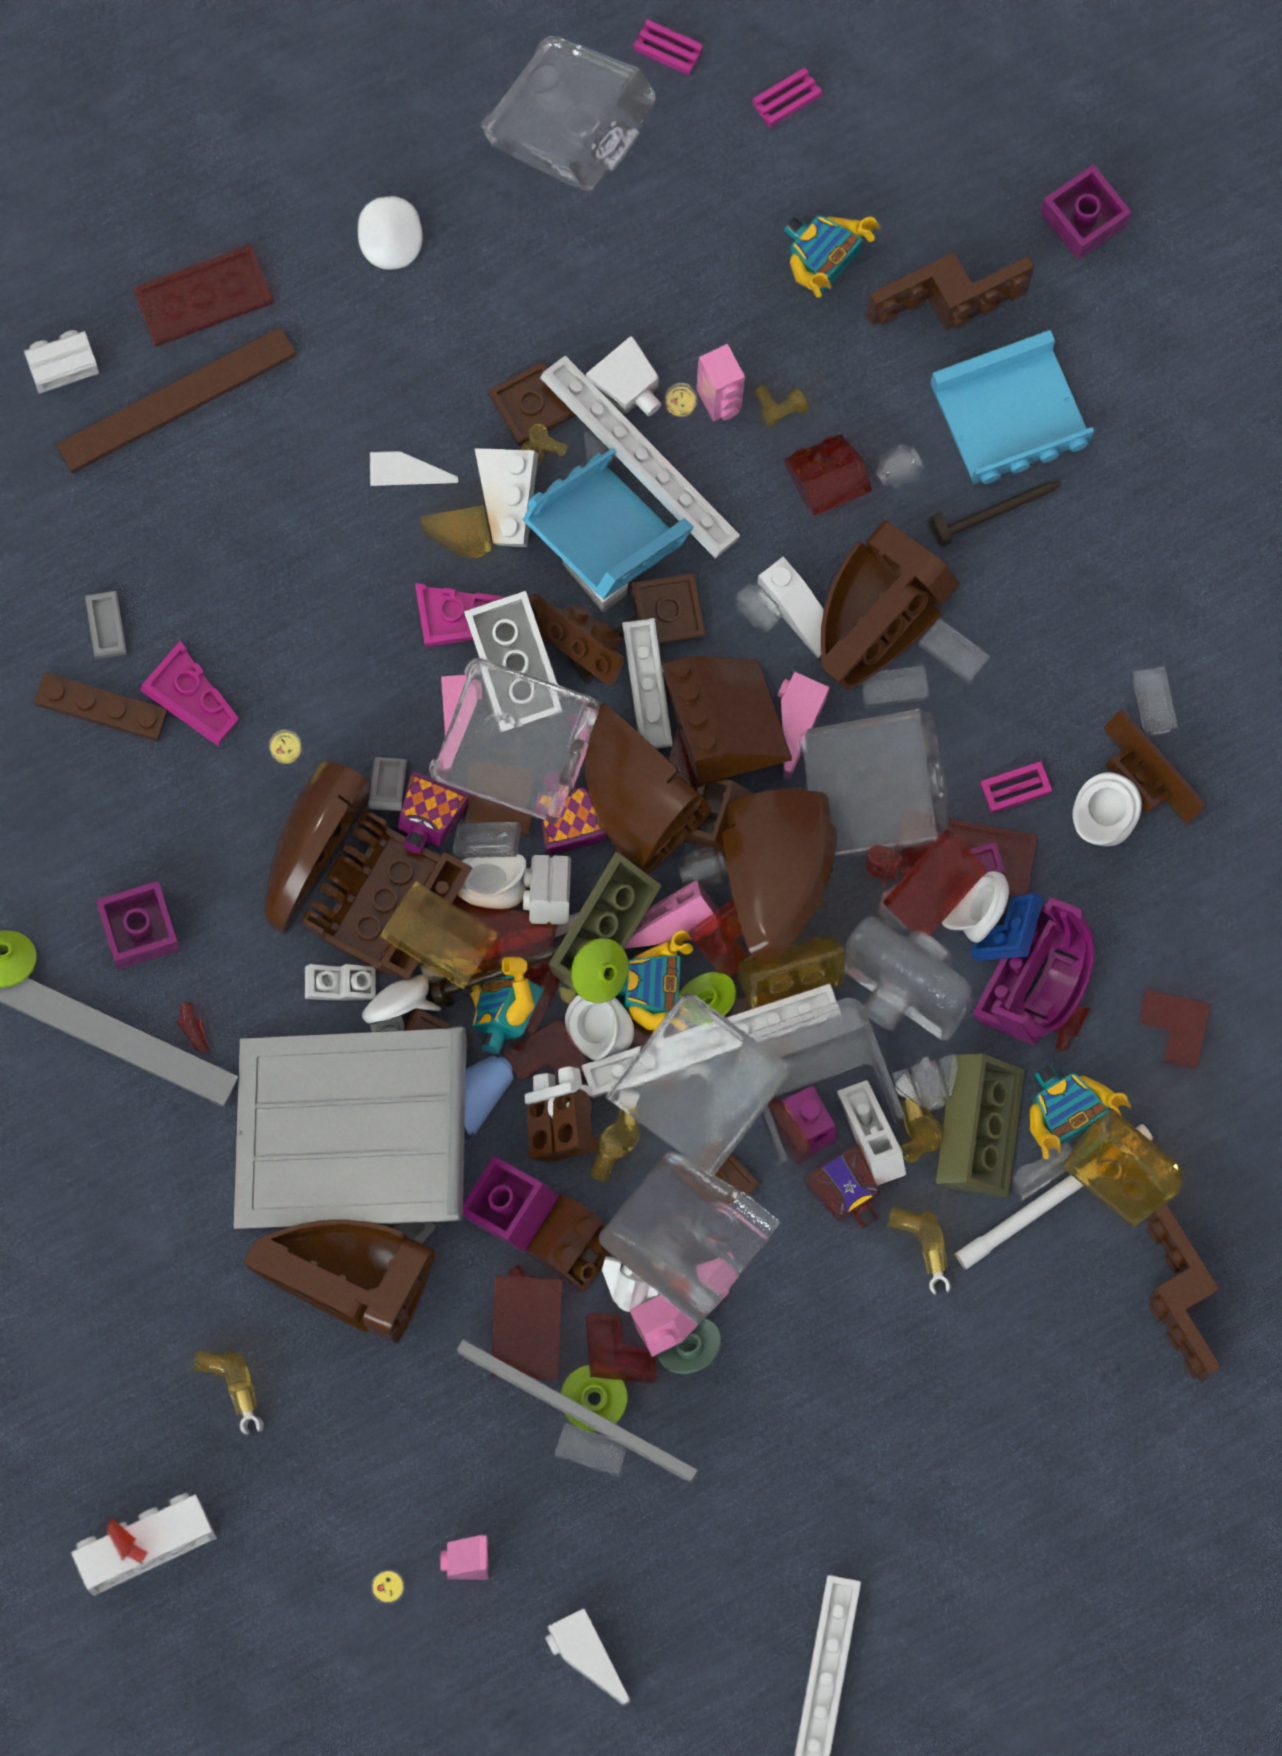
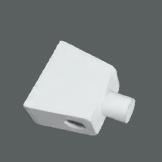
(627, 379)

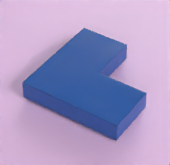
(1015, 935)

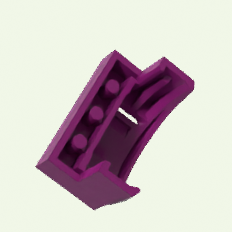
(1059, 986)

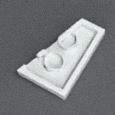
(507, 487)

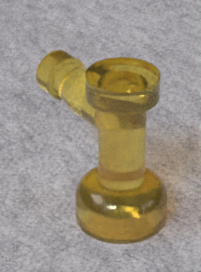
(773, 412)
(539, 441)

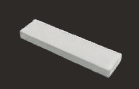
(647, 682)

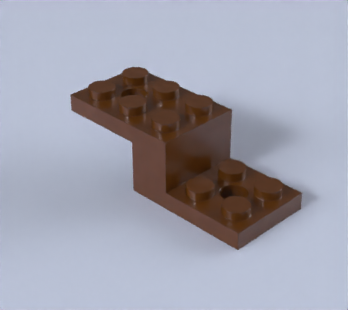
(949, 292)
(1182, 1294)

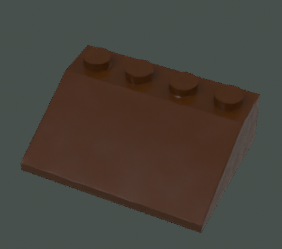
(724, 716)

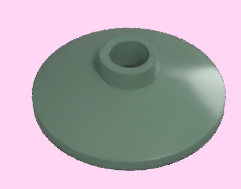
(706, 1344)

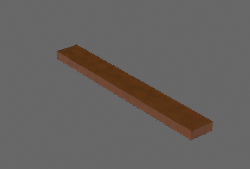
(176, 400)

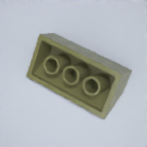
(609, 912)
(981, 1126)

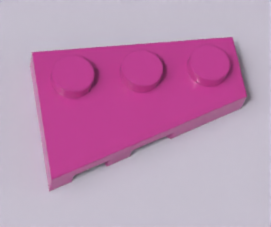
(444, 615)
(187, 694)

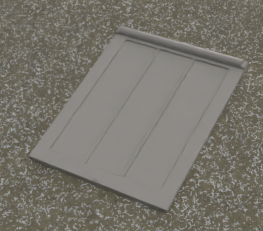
(351, 1128)

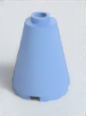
(483, 1089)

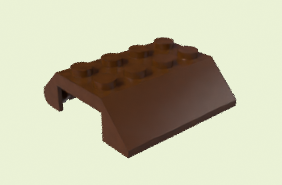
(372, 890)

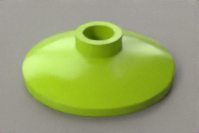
(19, 959)
(589, 970)
(713, 989)
(612, 1393)

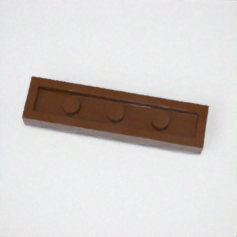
(101, 707)

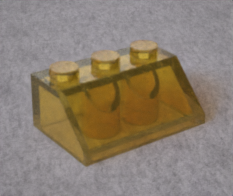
(439, 935)
(796, 971)
(1124, 1168)

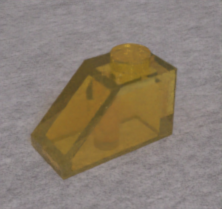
(459, 531)

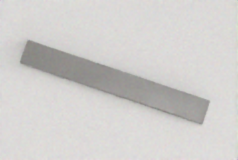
(120, 1040)
(577, 1411)

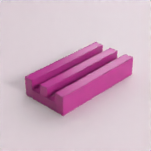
(671, 36)
(781, 87)
(990, 797)

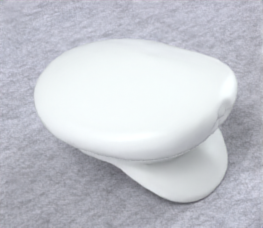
(389, 232)
(1107, 809)
(494, 882)
(980, 907)
(399, 999)
(599, 1027)

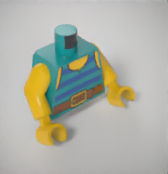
(826, 248)
(654, 981)
(504, 1004)
(1068, 1107)

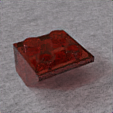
(828, 474)

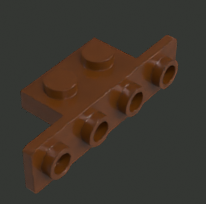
(580, 637)
(1150, 770)

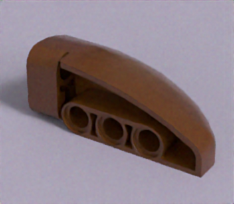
(880, 604)
(638, 793)
(329, 799)
(778, 864)
(348, 1270)

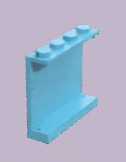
(1010, 408)
(602, 526)

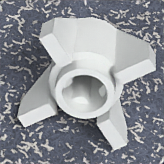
(625, 1286)

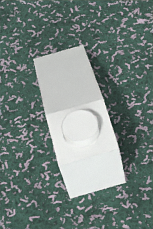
(795, 601)
(872, 1132)
(582, 1649)

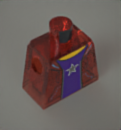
(846, 1187)

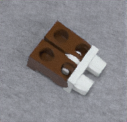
(559, 1117)

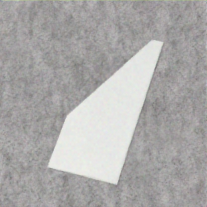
(402, 469)

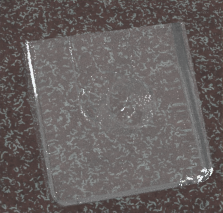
(571, 112)
(516, 740)
(879, 780)
(907, 978)
(699, 1082)
(687, 1234)

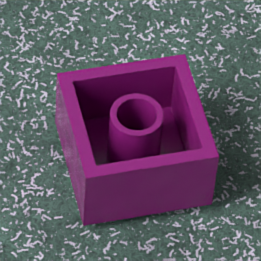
(1085, 212)
(137, 925)
(509, 1204)

